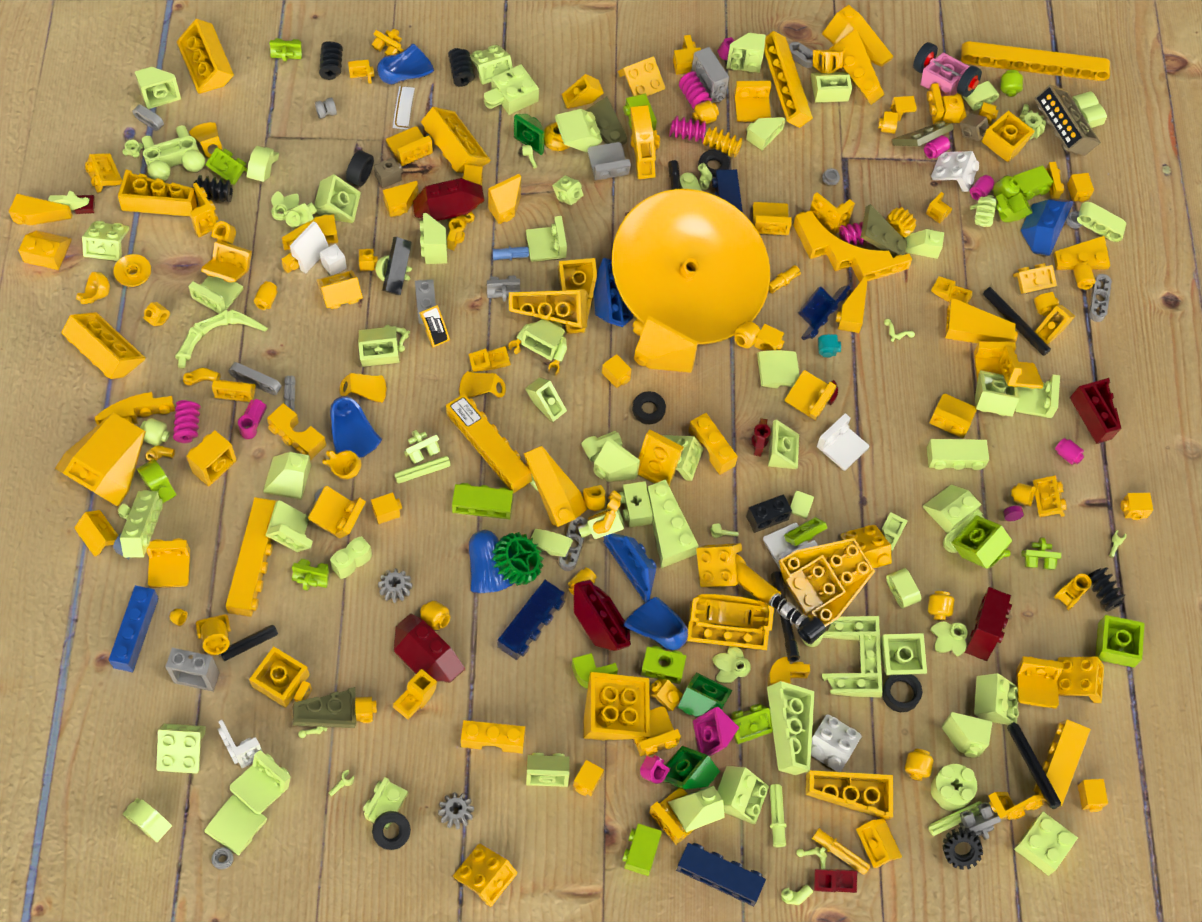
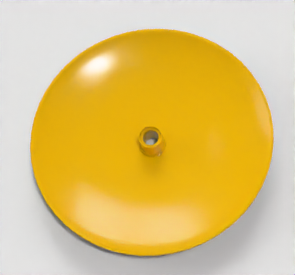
(711, 238)

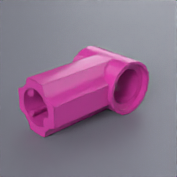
(251, 418)

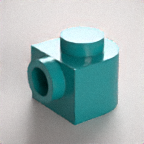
(829, 345)

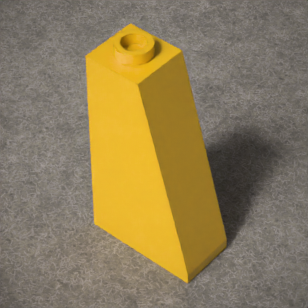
(975, 325)

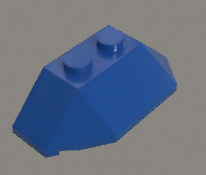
(1045, 224)
(607, 300)
(633, 562)

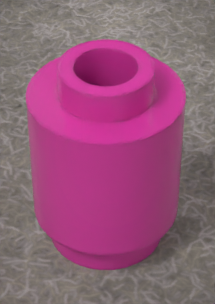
(936, 147)
(982, 187)
(1070, 451)

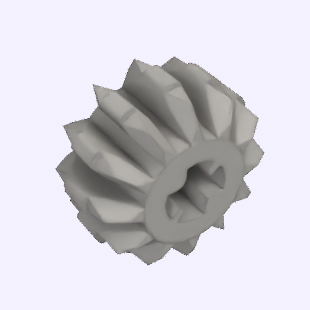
(387, 585)
(448, 810)

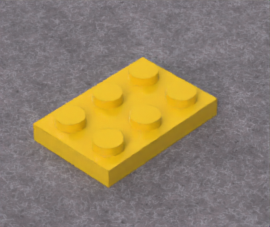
(658, 458)

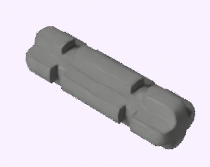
(289, 392)

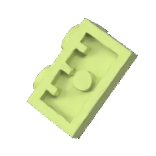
(386, 798)

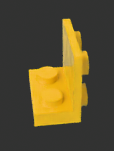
(643, 77)
(752, 100)
(410, 145)
(829, 215)
(204, 216)
(771, 218)
(988, 356)
(1018, 373)
(810, 395)
(335, 512)
(718, 564)
(1081, 677)
(666, 818)
(485, 873)

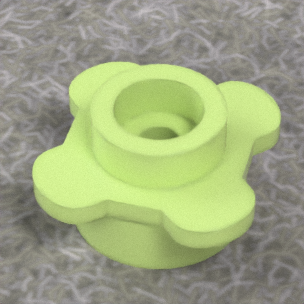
(132, 144)

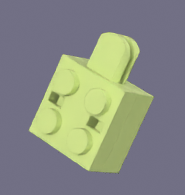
(512, 90)

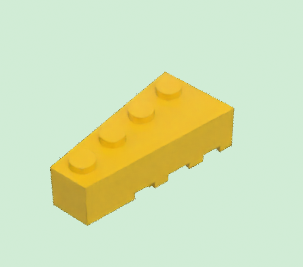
(858, 65)

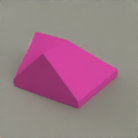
(713, 731)

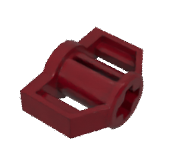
(760, 437)

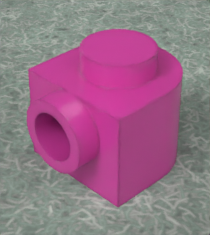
(723, 50)
(654, 769)

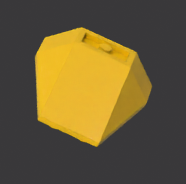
(105, 458)
(826, 577)

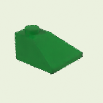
(529, 132)
(703, 695)
(691, 769)

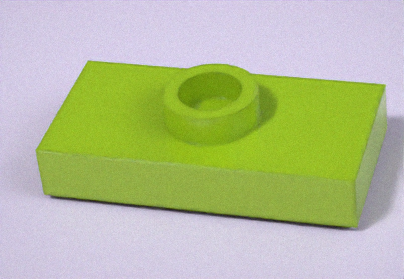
(805, 531)

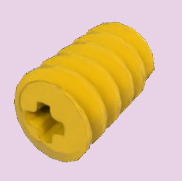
(722, 142)

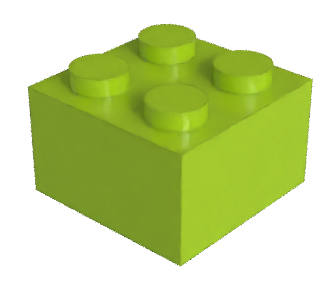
(1120, 641)

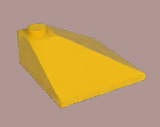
(665, 348)
(617, 707)

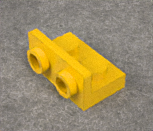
(102, 171)
(1035, 279)
(233, 390)
(1049, 496)

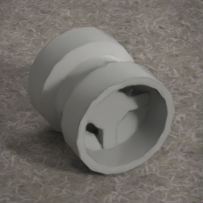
(329, 107)

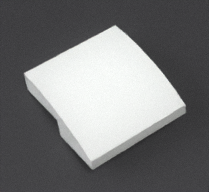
(308, 247)

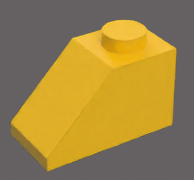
(582, 92)
(400, 198)
(1054, 323)

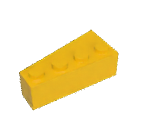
(155, 196)
(558, 306)
(1064, 756)
(856, 791)

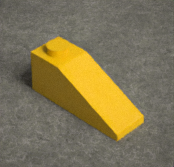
(37, 211)
(325, 223)
(852, 311)

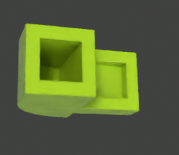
(1013, 208)
(156, 480)
(585, 664)

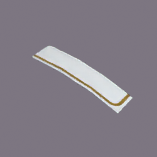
(403, 107)

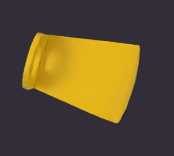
(206, 135)
(479, 383)
(366, 386)

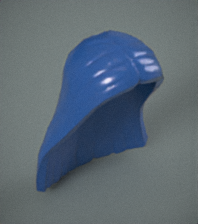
(405, 65)
(351, 428)
(483, 573)
(659, 623)

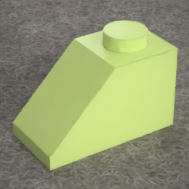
(764, 131)
(925, 243)
(546, 398)

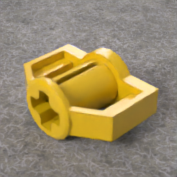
(827, 60)
(456, 234)

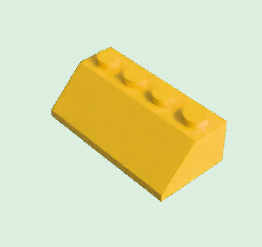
(204, 56)
(454, 139)
(102, 344)

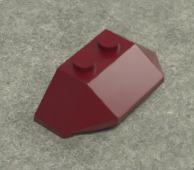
(448, 199)
(600, 617)
(425, 650)

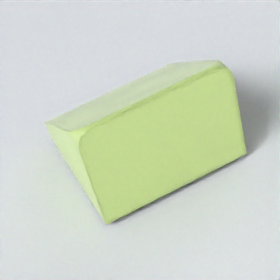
(801, 504)

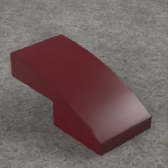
(835, 880)

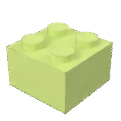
(1046, 843)

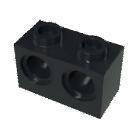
(769, 513)

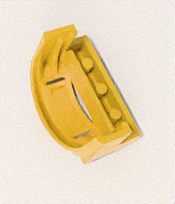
(733, 612)

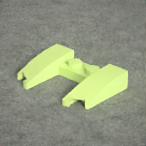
(869, 681)

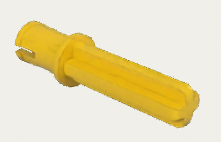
(841, 851)

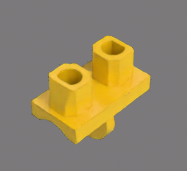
(390, 41)

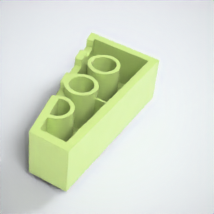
(670, 527)
(792, 726)

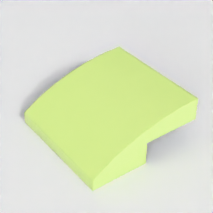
(778, 368)
(235, 825)

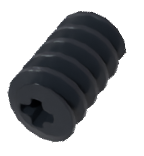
(330, 60)
(461, 66)
(216, 190)
(1105, 589)

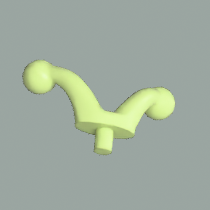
(887, 322)
(404, 333)
(302, 734)
(819, 851)

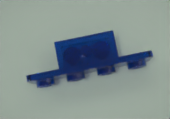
(819, 307)

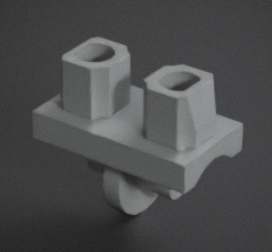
(501, 288)
(981, 823)

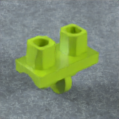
(285, 49)
(1032, 556)
(310, 576)

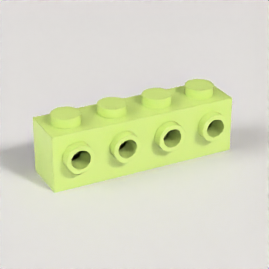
(141, 523)

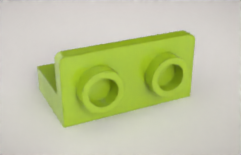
(225, 165)
(752, 723)

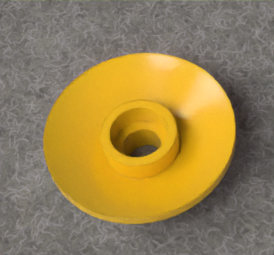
(132, 264)

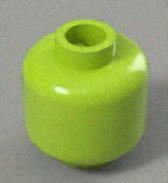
(1011, 83)
(1007, 187)

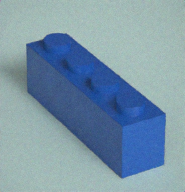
(133, 629)

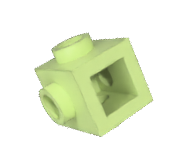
(568, 190)

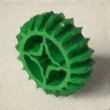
(517, 558)

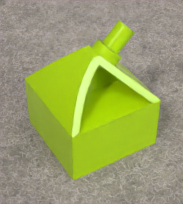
(983, 542)

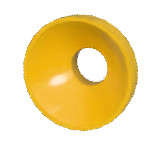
(552, 140)

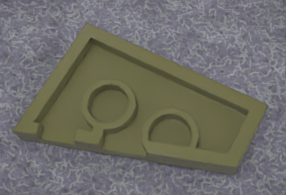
(607, 122)
(923, 135)
(881, 233)
(327, 711)

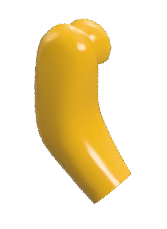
(199, 375)

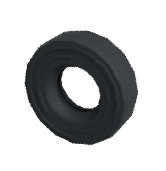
(715, 155)
(644, 417)
(400, 839)

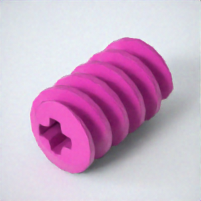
(693, 89)
(690, 129)
(851, 233)
(186, 421)

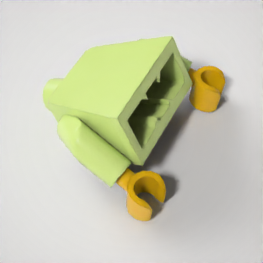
(544, 339)

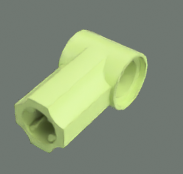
(594, 445)

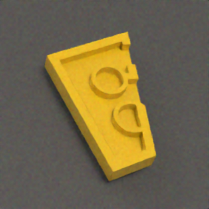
(1092, 252)

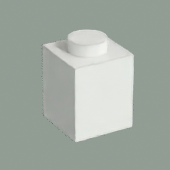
(333, 260)

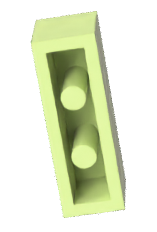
(957, 453)

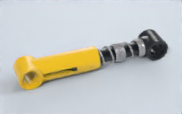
(808, 627)

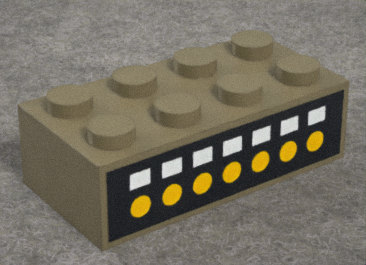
(1067, 120)

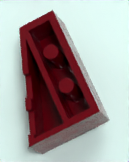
(1097, 409)
(989, 624)

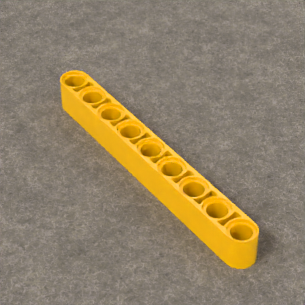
(1035, 61)

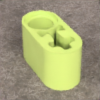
(983, 93)
(903, 588)

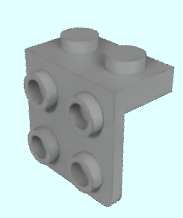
(608, 161)

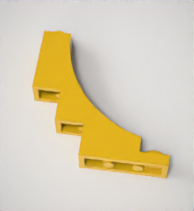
(864, 262)

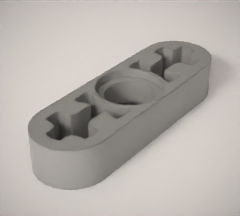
(1094, 303)
(251, 376)
(574, 557)

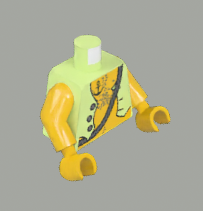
(606, 521)

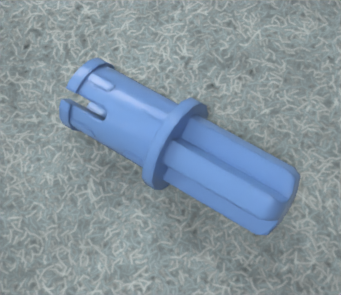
(510, 253)

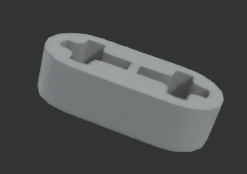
(801, 53)
(148, 117)

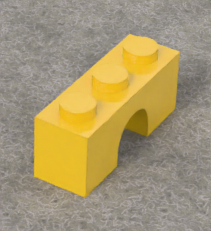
(307, 442)
(720, 452)
(479, 734)

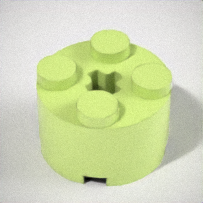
(962, 779)

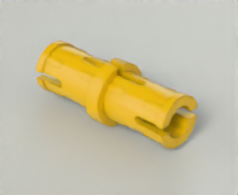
(784, 279)

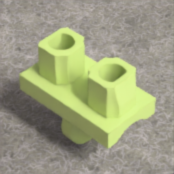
(300, 214)
(414, 451)

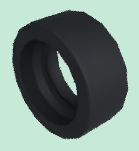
(359, 168)
(893, 703)

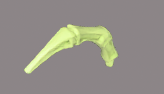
(203, 327)

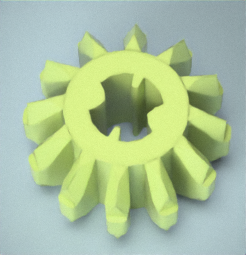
(1034, 121)
(985, 211)

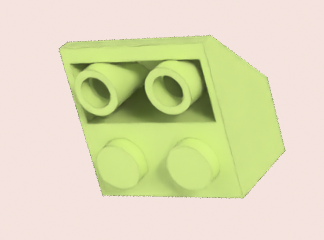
(747, 53)
(831, 86)
(433, 241)
(378, 346)
(996, 699)
(742, 793)

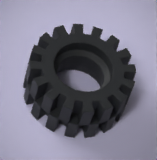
(966, 859)

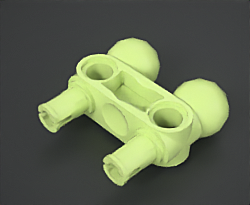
(172, 153)

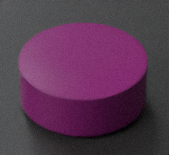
(1013, 513)

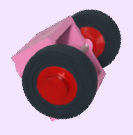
(946, 71)

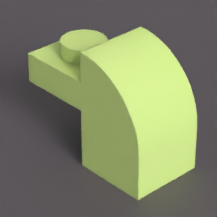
(261, 163)
(147, 819)

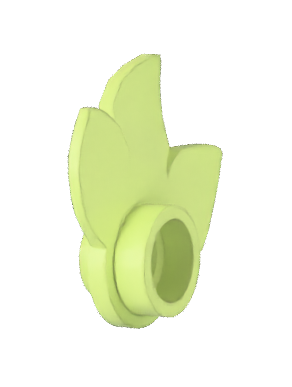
(282, 204)
(948, 640)
(728, 665)

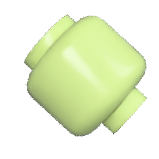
(155, 431)

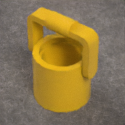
(214, 634)

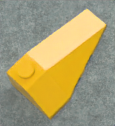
(849, 19)
(578, 275)
(557, 491)

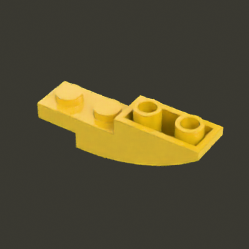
(643, 141)
(138, 405)

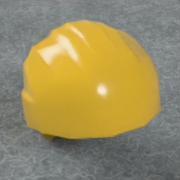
(96, 288)
(343, 464)

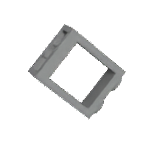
(710, 74)
(196, 672)

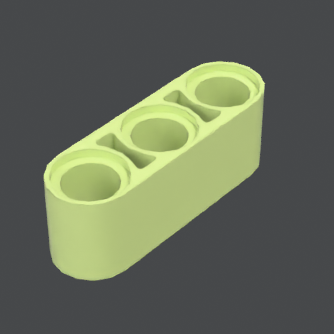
(1101, 221)

